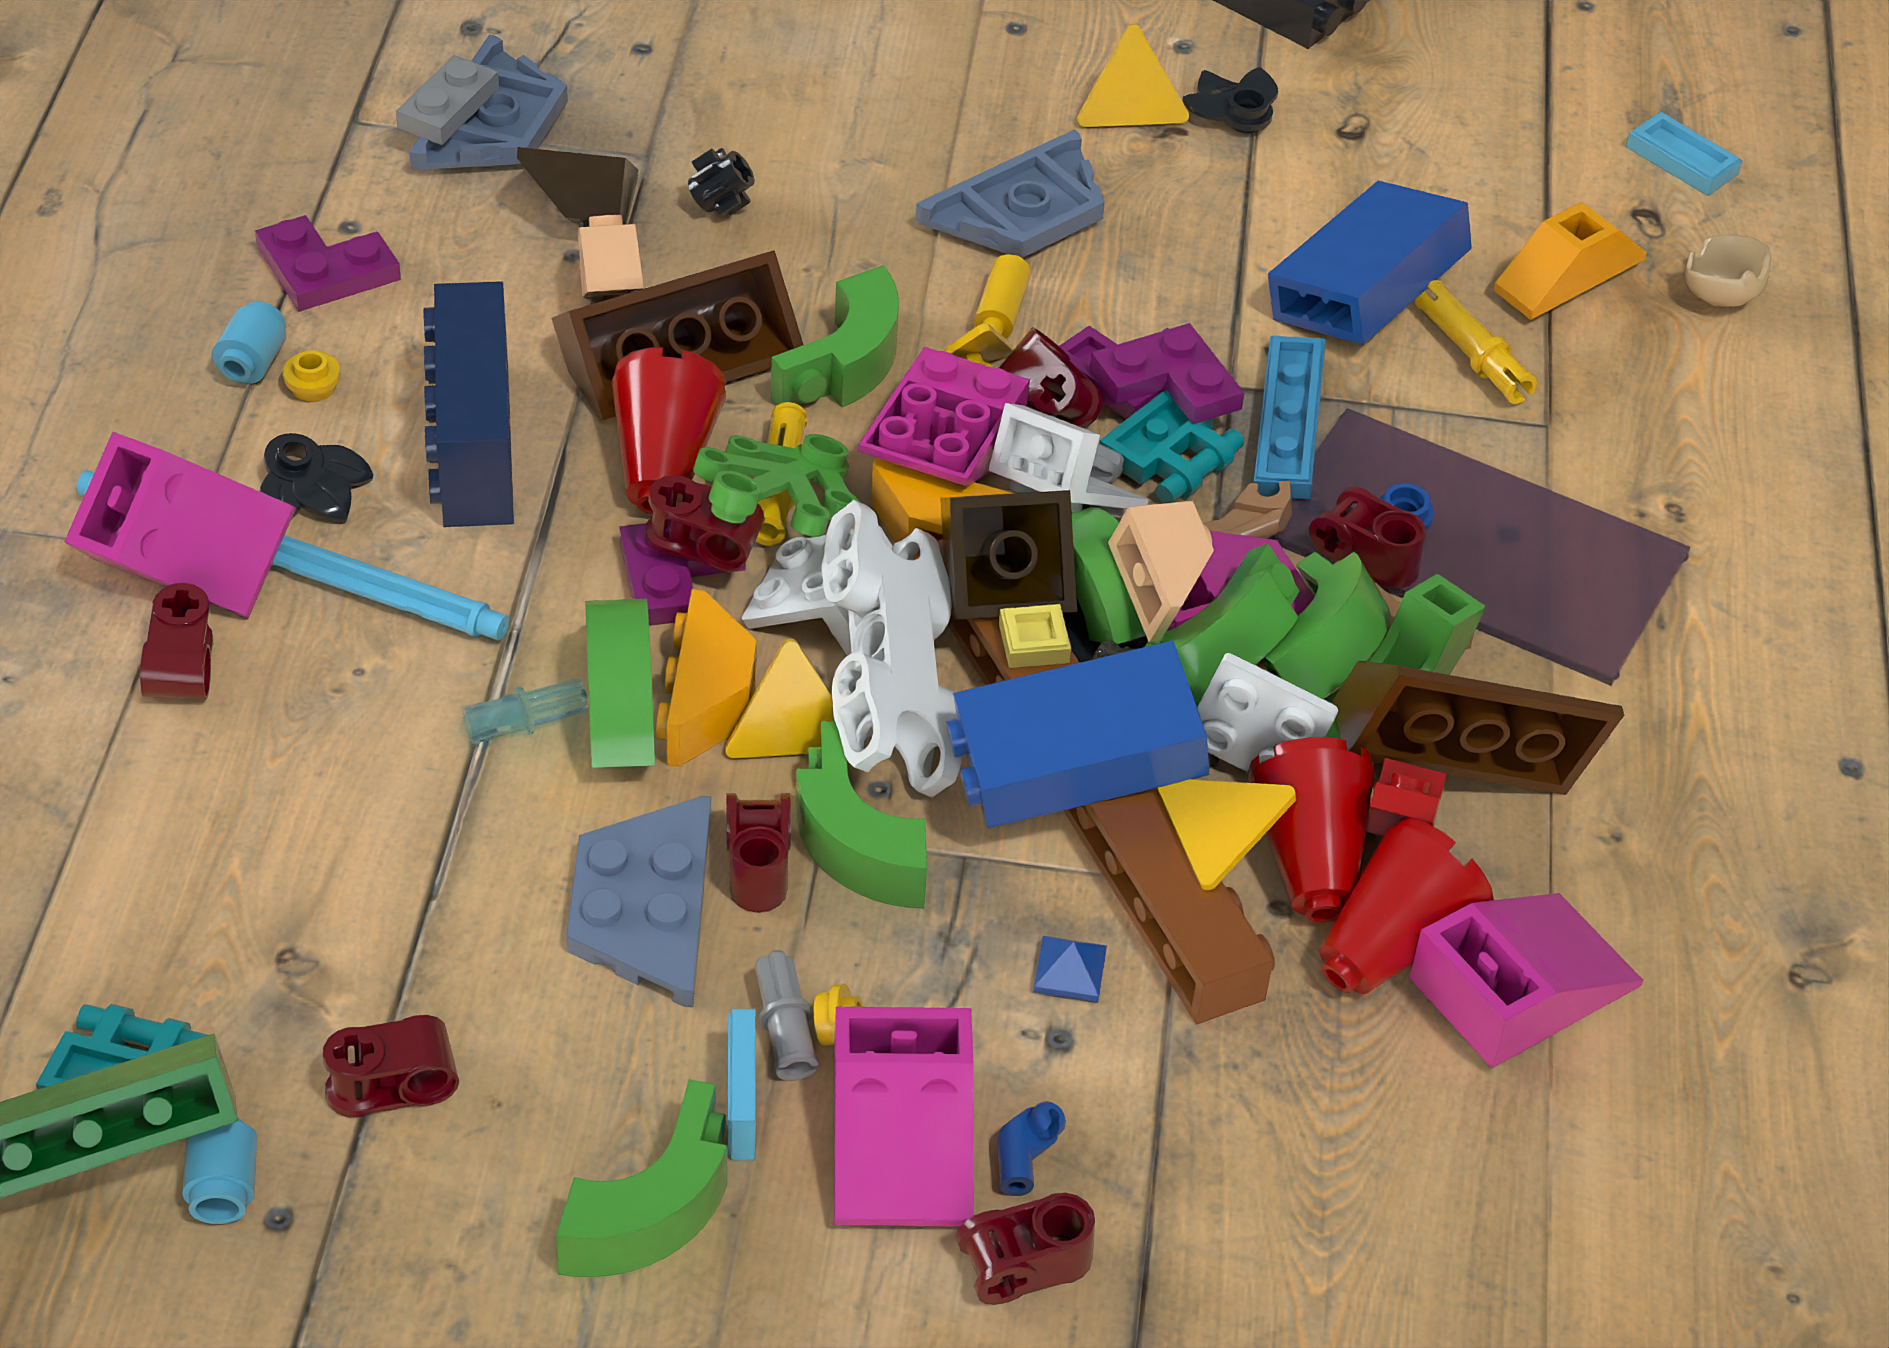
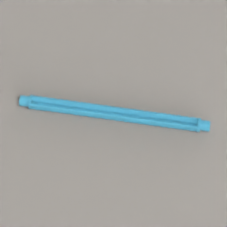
(380, 585)

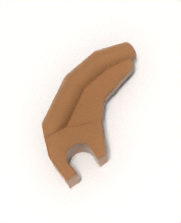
(1257, 514)

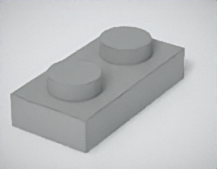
(447, 100)

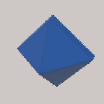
(1070, 968)

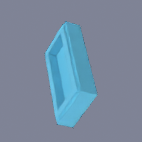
(1684, 153)
(741, 1084)

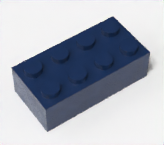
(468, 404)

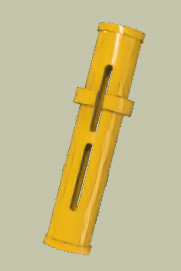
(1488, 354)
(788, 431)

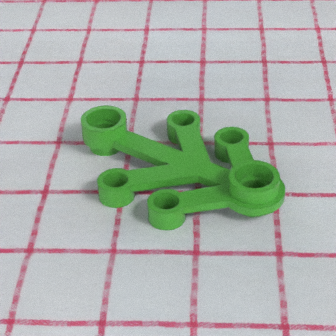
(737, 495)

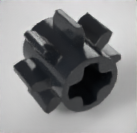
(721, 181)

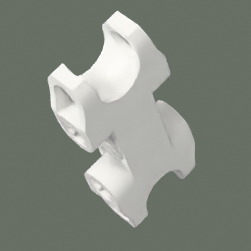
(891, 675)

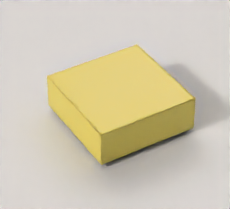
(1034, 636)

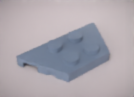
(511, 118)
(1021, 201)
(643, 896)

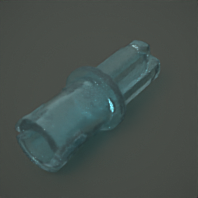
(523, 710)

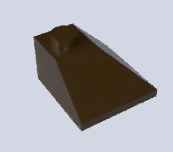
(583, 182)
(1009, 552)

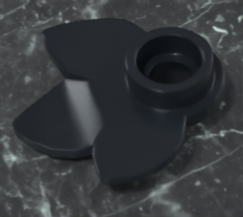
(1240, 105)
(316, 482)

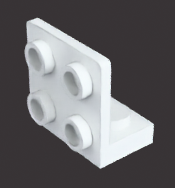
(1054, 456)
(795, 590)
(1254, 710)

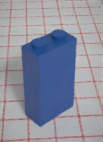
(1370, 261)
(1078, 734)

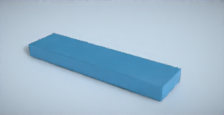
(1290, 415)

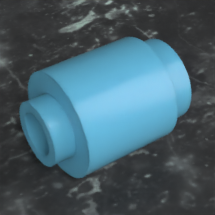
(250, 342)
(220, 1173)

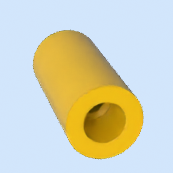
(1003, 294)

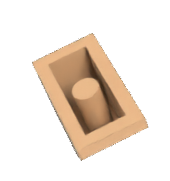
(609, 257)
(1160, 559)

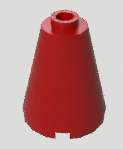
(663, 416)
(1324, 830)
(1400, 892)

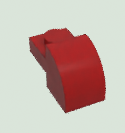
(1403, 793)

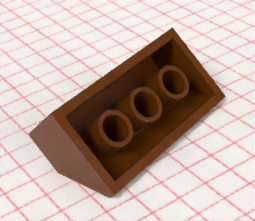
(725, 314)
(1472, 726)

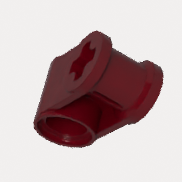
(1055, 382)
(695, 529)
(1378, 532)
(178, 645)
(758, 847)
(395, 1061)
(1024, 1249)

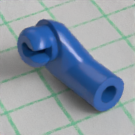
(1023, 1141)

